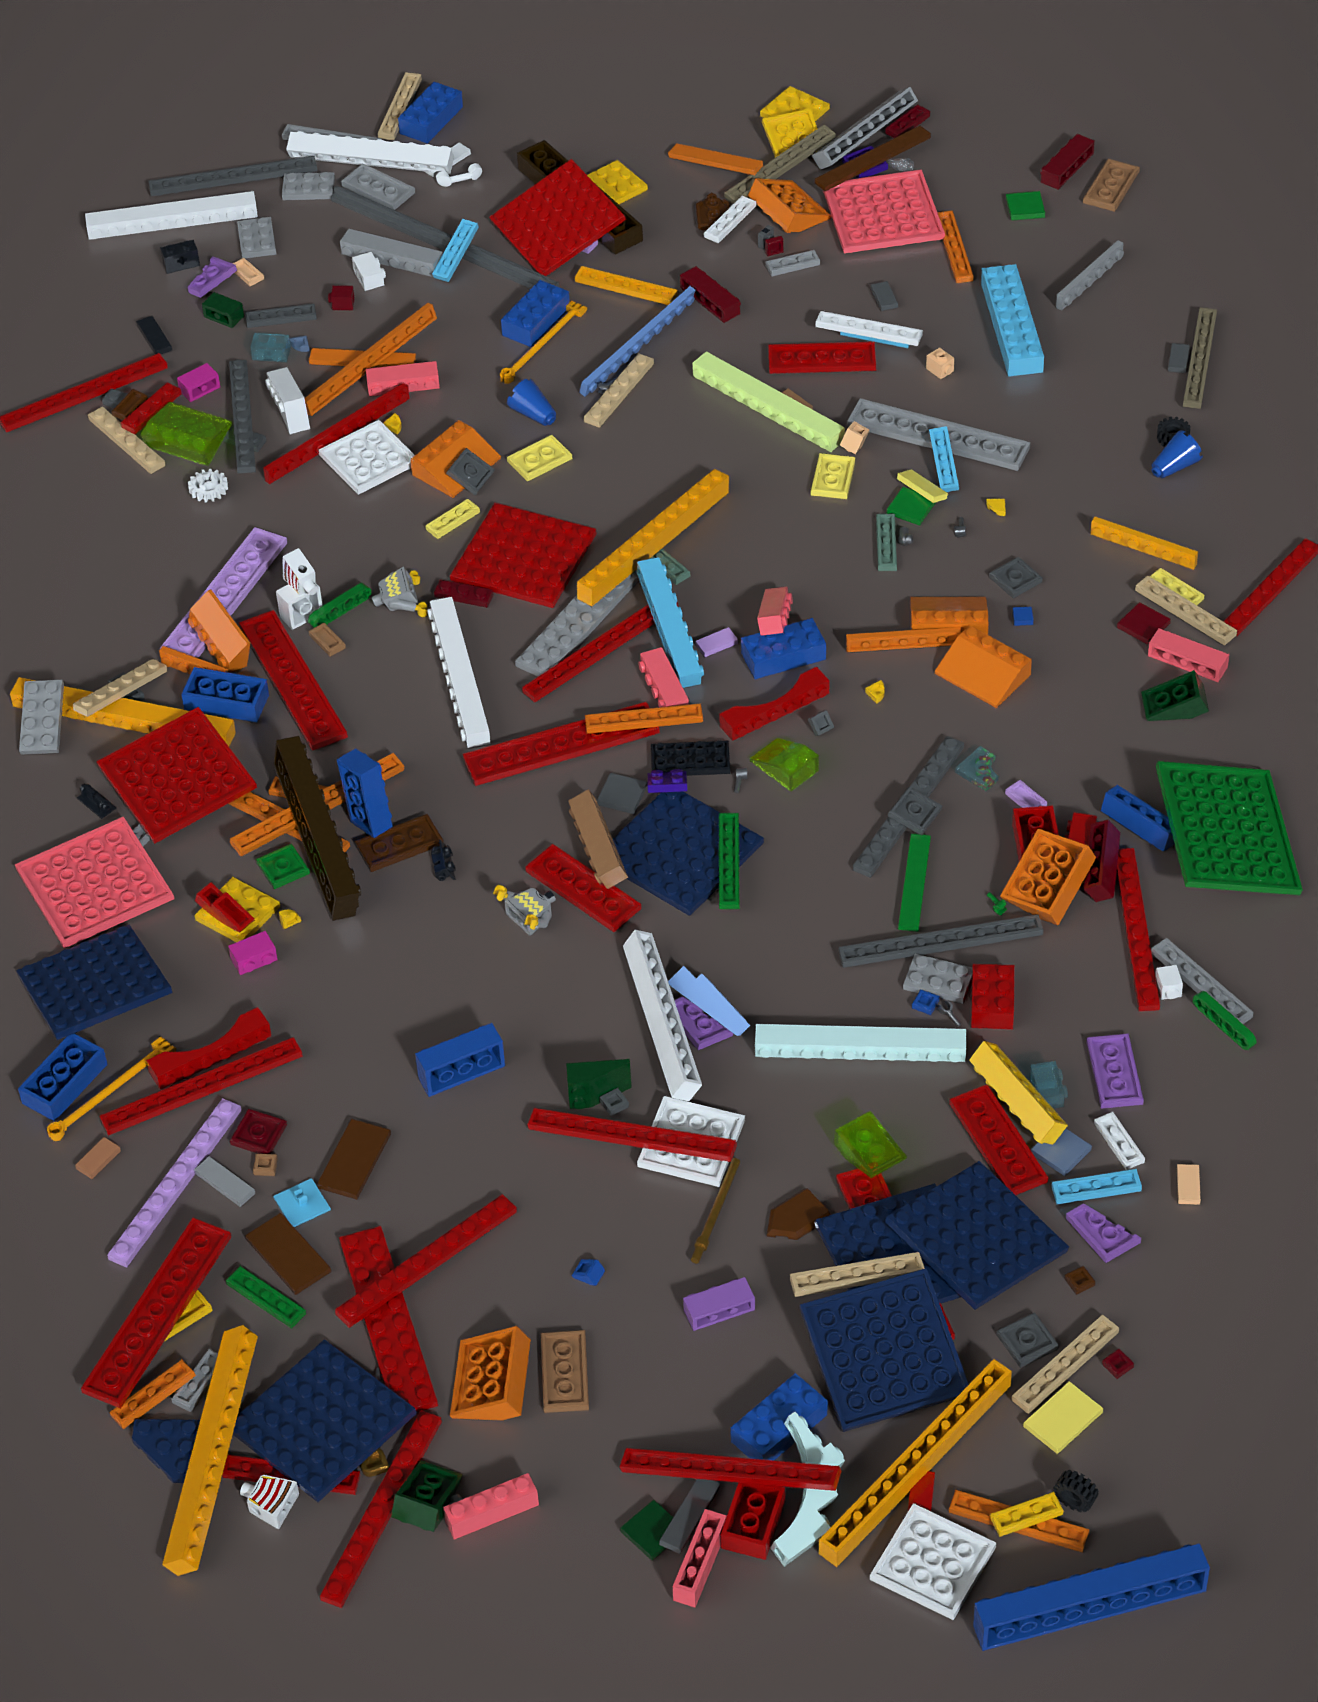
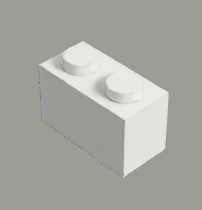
(368, 271)

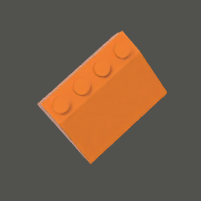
(787, 204)
(437, 457)
(949, 613)
(984, 666)
(1048, 876)
(491, 1376)

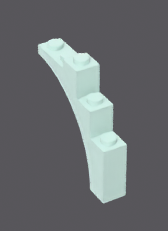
(808, 1523)

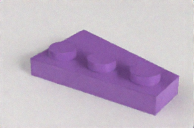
(211, 277)
(698, 1026)
(1102, 1235)

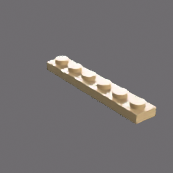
(399, 104)
(618, 390)
(126, 440)
(1186, 610)
(119, 687)
(854, 1274)
(1065, 1364)

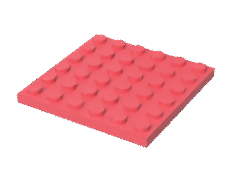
(884, 211)
(94, 882)

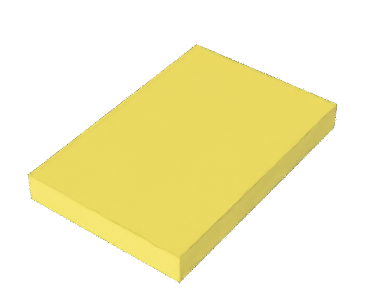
(539, 458)
(833, 476)
(1063, 1417)

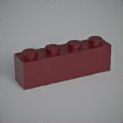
(1067, 161)
(711, 294)
(1104, 844)

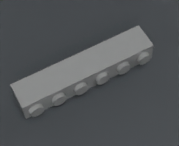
(391, 252)

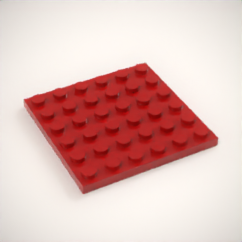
(557, 218)
(523, 555)
(176, 775)

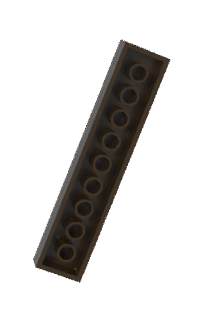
(543, 159)
(316, 828)

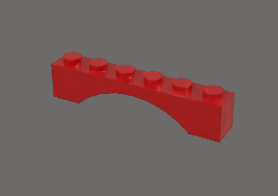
(744, 719)
(174, 1066)

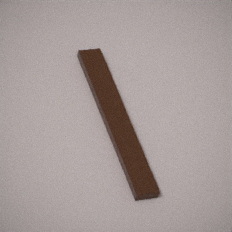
(872, 158)

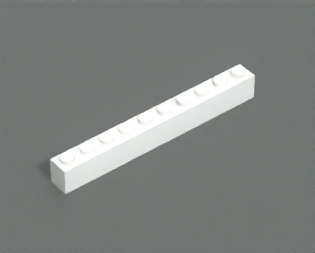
(370, 152)
(171, 215)
(460, 673)
(662, 1015)

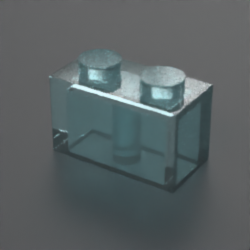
(270, 347)
(1048, 1083)

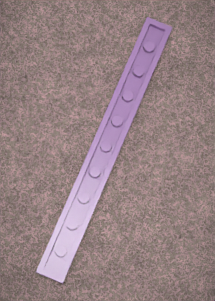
(173, 1183)

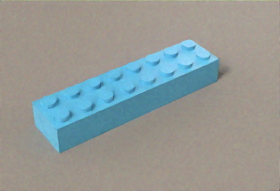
(1012, 320)

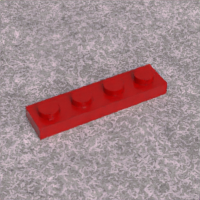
(140, 417)

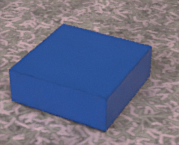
(1022, 616)
(925, 1002)

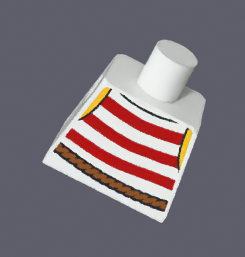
(299, 573)
(270, 1498)

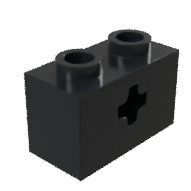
(180, 256)

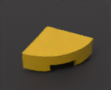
(393, 423)
(997, 506)
(876, 691)
(289, 918)

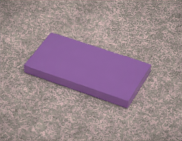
(1114, 1071)

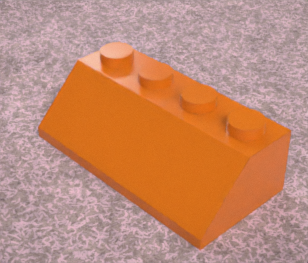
(219, 632)

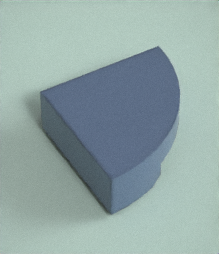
(300, 343)

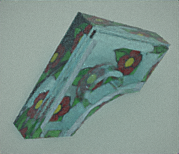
(978, 769)

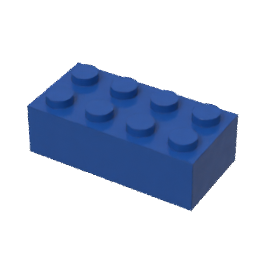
(430, 112)
(535, 313)
(775, 653)
(225, 694)
(365, 792)
(460, 1059)
(62, 1076)
(762, 1430)

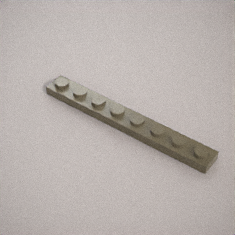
(783, 162)
(1200, 358)

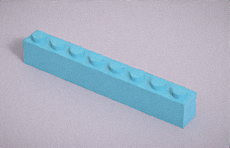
(669, 621)

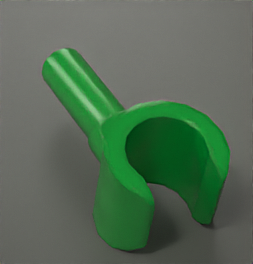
(999, 907)

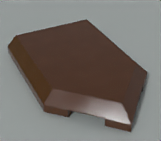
(710, 210)
(796, 1216)

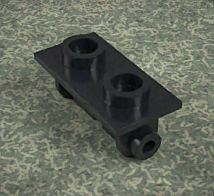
(95, 801)
(442, 855)

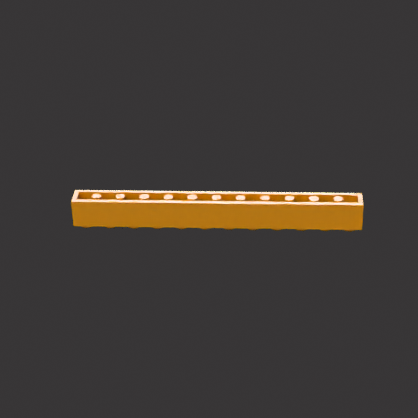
(652, 537)
(126, 712)
(210, 1451)
(914, 1463)

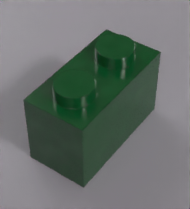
(223, 310)

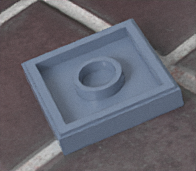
(1064, 1153)

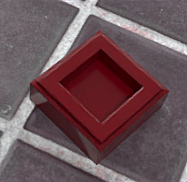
(774, 246)
(1118, 1363)

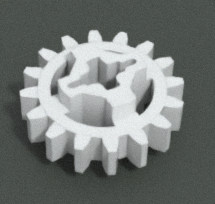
(208, 485)

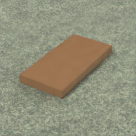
(1111, 185)
(564, 1371)

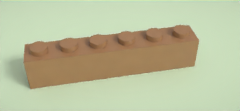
(598, 840)

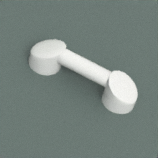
(445, 180)

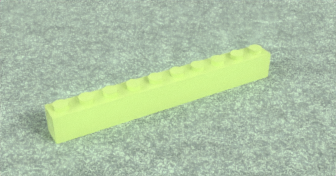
(768, 401)

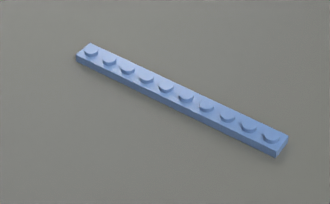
(633, 345)

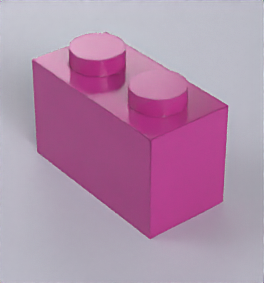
(198, 382)
(252, 953)

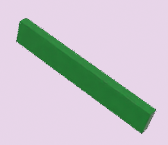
(729, 861)
(914, 882)

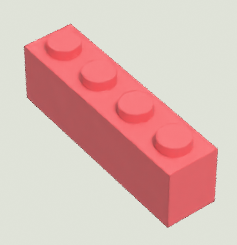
(417, 377)
(774, 610)
(1188, 655)
(662, 678)
(491, 1506)
(699, 1559)

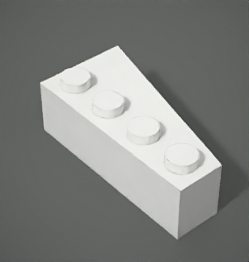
(288, 399)

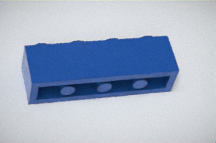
(1138, 817)

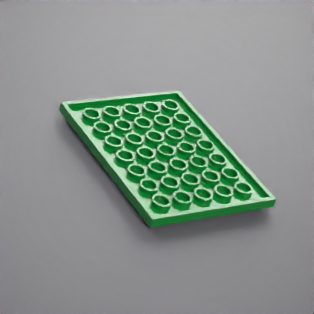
(1228, 828)

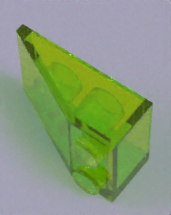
(787, 762)
(868, 1145)

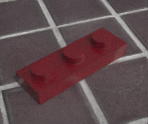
(908, 121)
(464, 593)

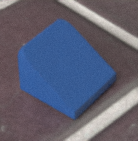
(589, 1271)

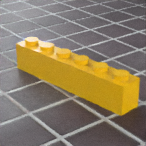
(1018, 1093)

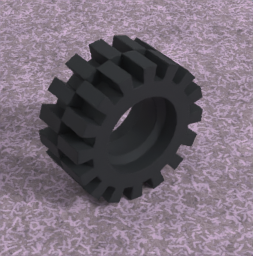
(1171, 425)
(1076, 1491)

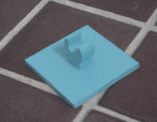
(302, 1202)

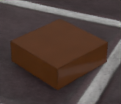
(1079, 1280)

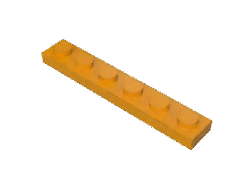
(626, 285)
(1144, 543)

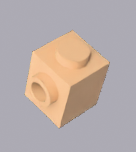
(940, 363)
(854, 437)

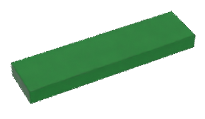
(266, 1297)

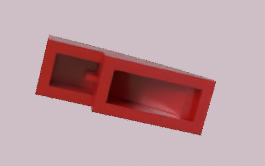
(223, 908)

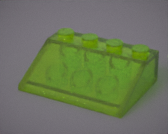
(186, 433)

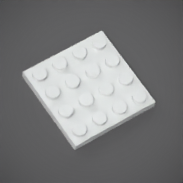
(367, 457)
(696, 1119)
(933, 1561)

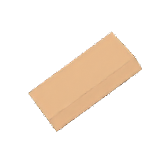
(248, 272)
(1188, 1184)

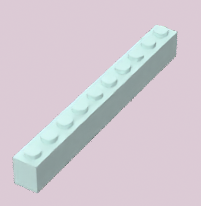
(860, 1042)

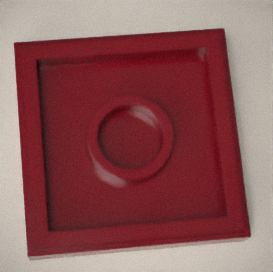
(1143, 622)
(258, 1132)

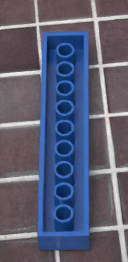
(1090, 1596)

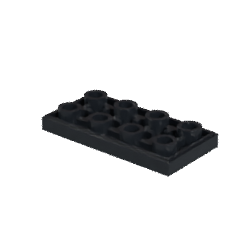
(693, 757)

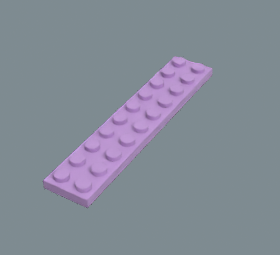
(231, 584)

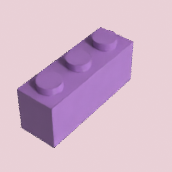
(719, 1303)

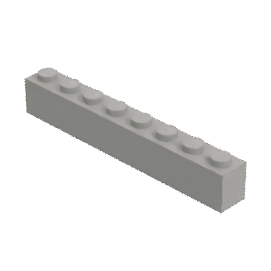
(864, 128)

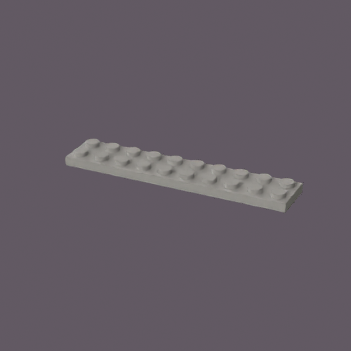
(964, 440)
(570, 629)

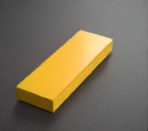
(1026, 1514)

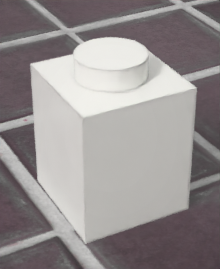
(1169, 982)

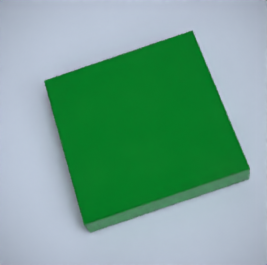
(1025, 205)
(910, 506)
(283, 866)

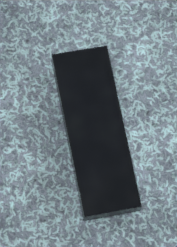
(154, 335)

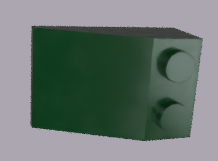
(1176, 699)
(593, 1079)
(424, 1495)

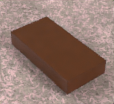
(129, 404)

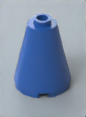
(531, 403)
(1177, 455)

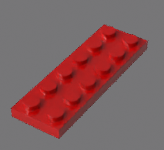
(822, 357)
(580, 887)
(998, 1140)

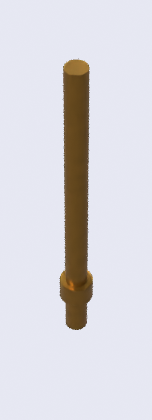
(702, 1241)

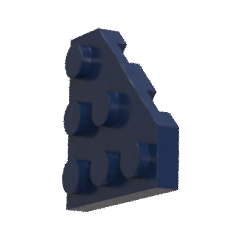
(167, 1444)

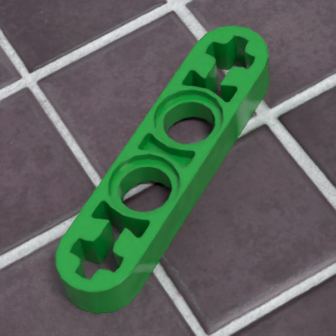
(356, 596)
(1224, 1020)

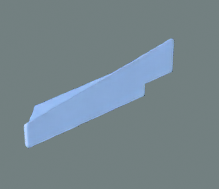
(709, 999)

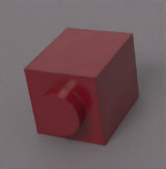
(342, 297)

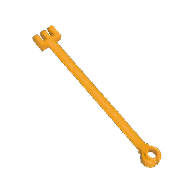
(571, 309)
(57, 1129)

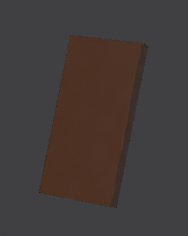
(399, 843)
(354, 1159)
(288, 1253)

